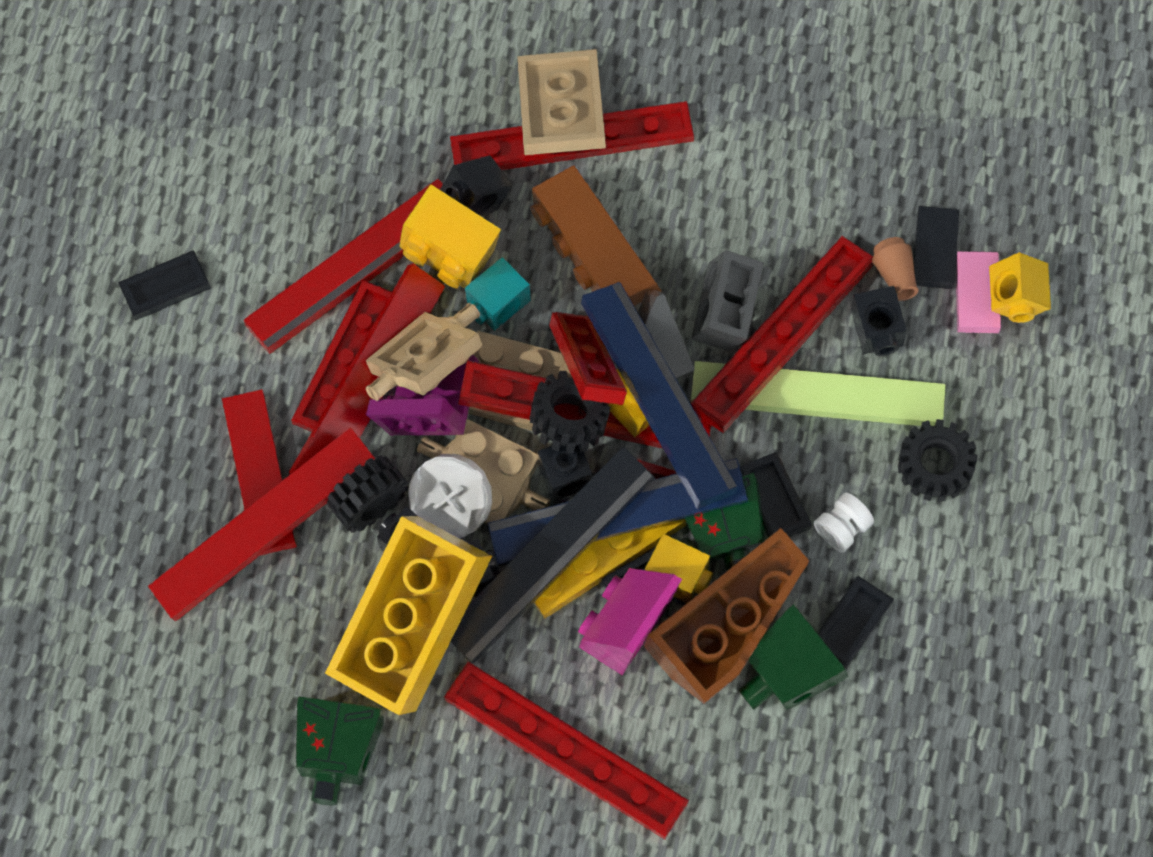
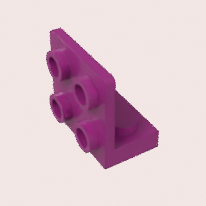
(425, 414)

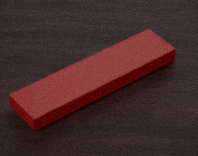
(340, 353)
(587, 359)
(254, 451)

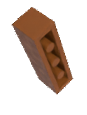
(589, 236)

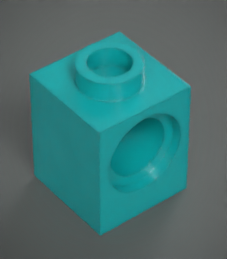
(498, 294)

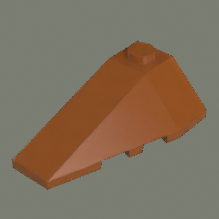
(720, 628)

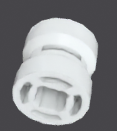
(844, 522)

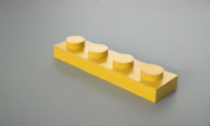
(599, 561)

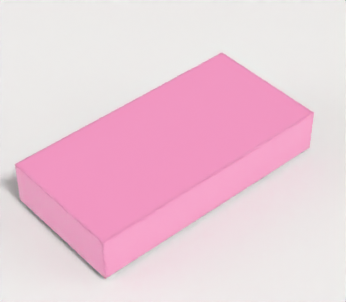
(974, 294)

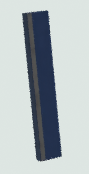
(659, 395)
(658, 504)

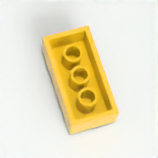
(408, 614)

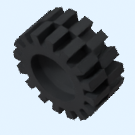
(561, 430)
(941, 437)
(367, 493)

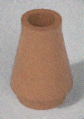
(895, 264)

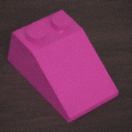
(627, 617)

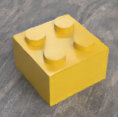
(448, 238)

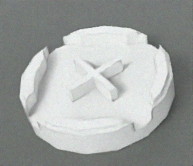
(451, 494)

